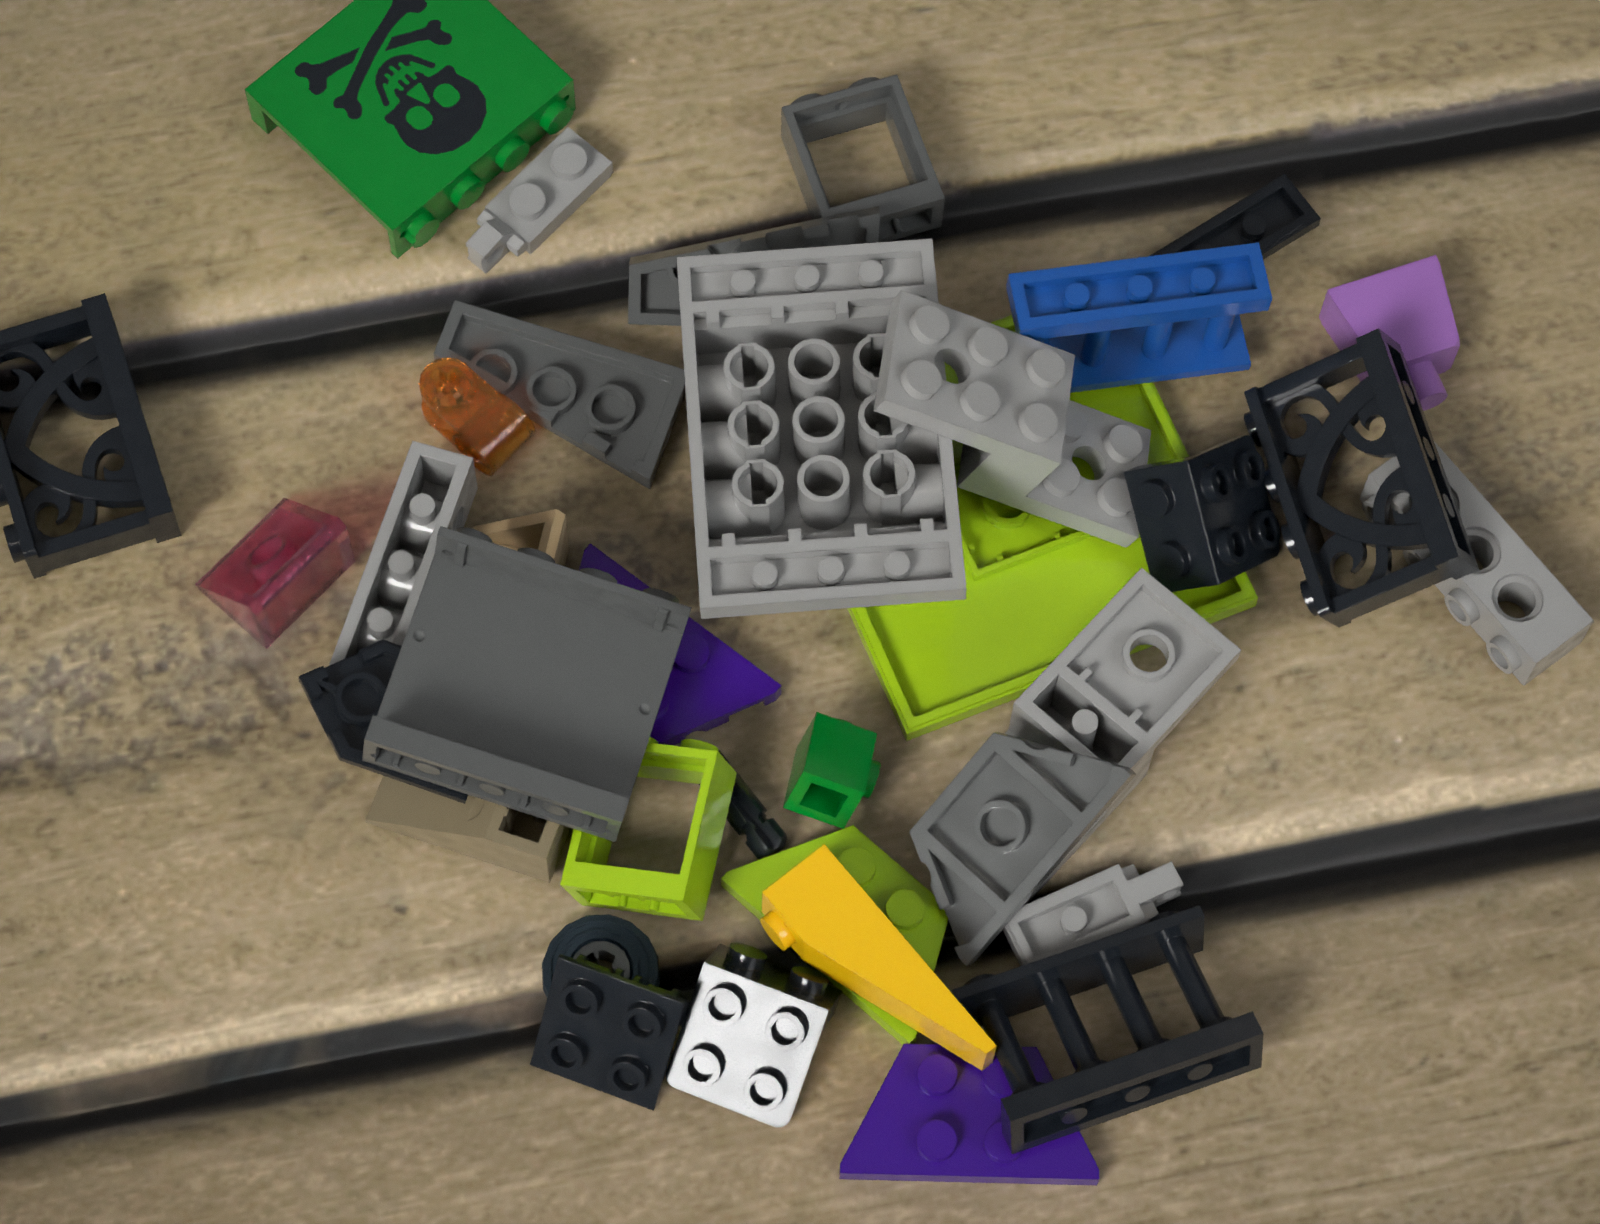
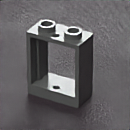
(865, 103)

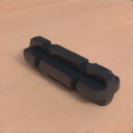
(748, 817)

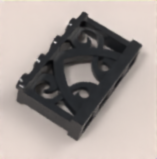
(132, 486)
(1429, 523)

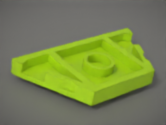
(888, 884)

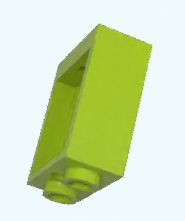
(654, 892)

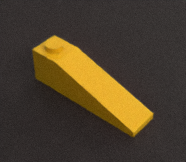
(852, 941)

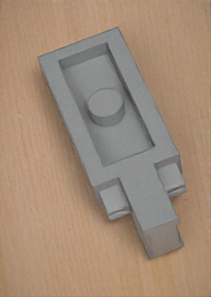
(538, 200)
(1090, 910)

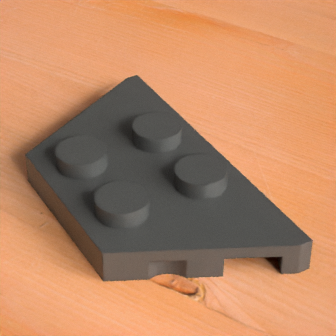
(1007, 830)

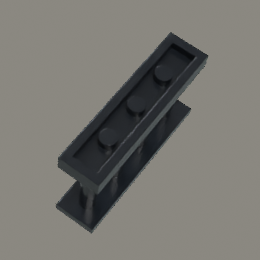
(1127, 1084)

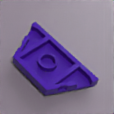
(706, 677)
(944, 1124)

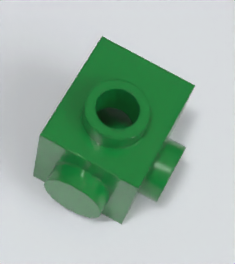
(832, 770)

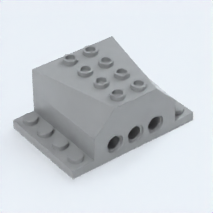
(791, 468)

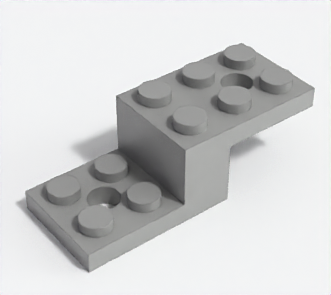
(1010, 417)
(1105, 705)

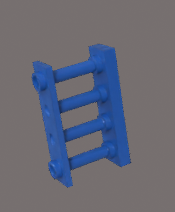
(1145, 314)

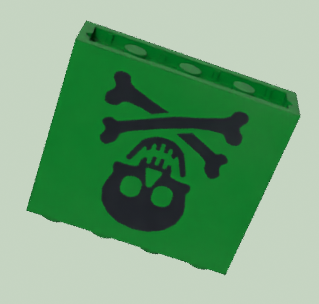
(415, 106)

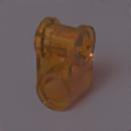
(476, 422)

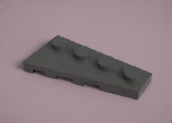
(576, 388)

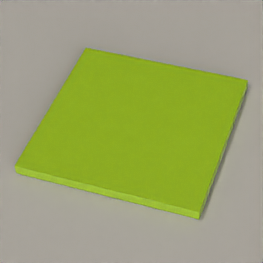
(1025, 592)

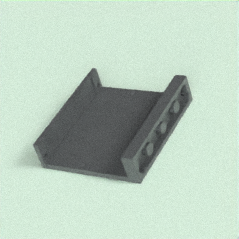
(528, 683)

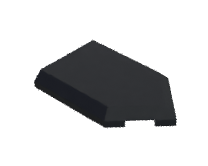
(346, 700)

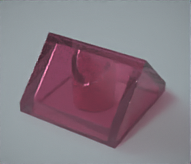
(279, 569)

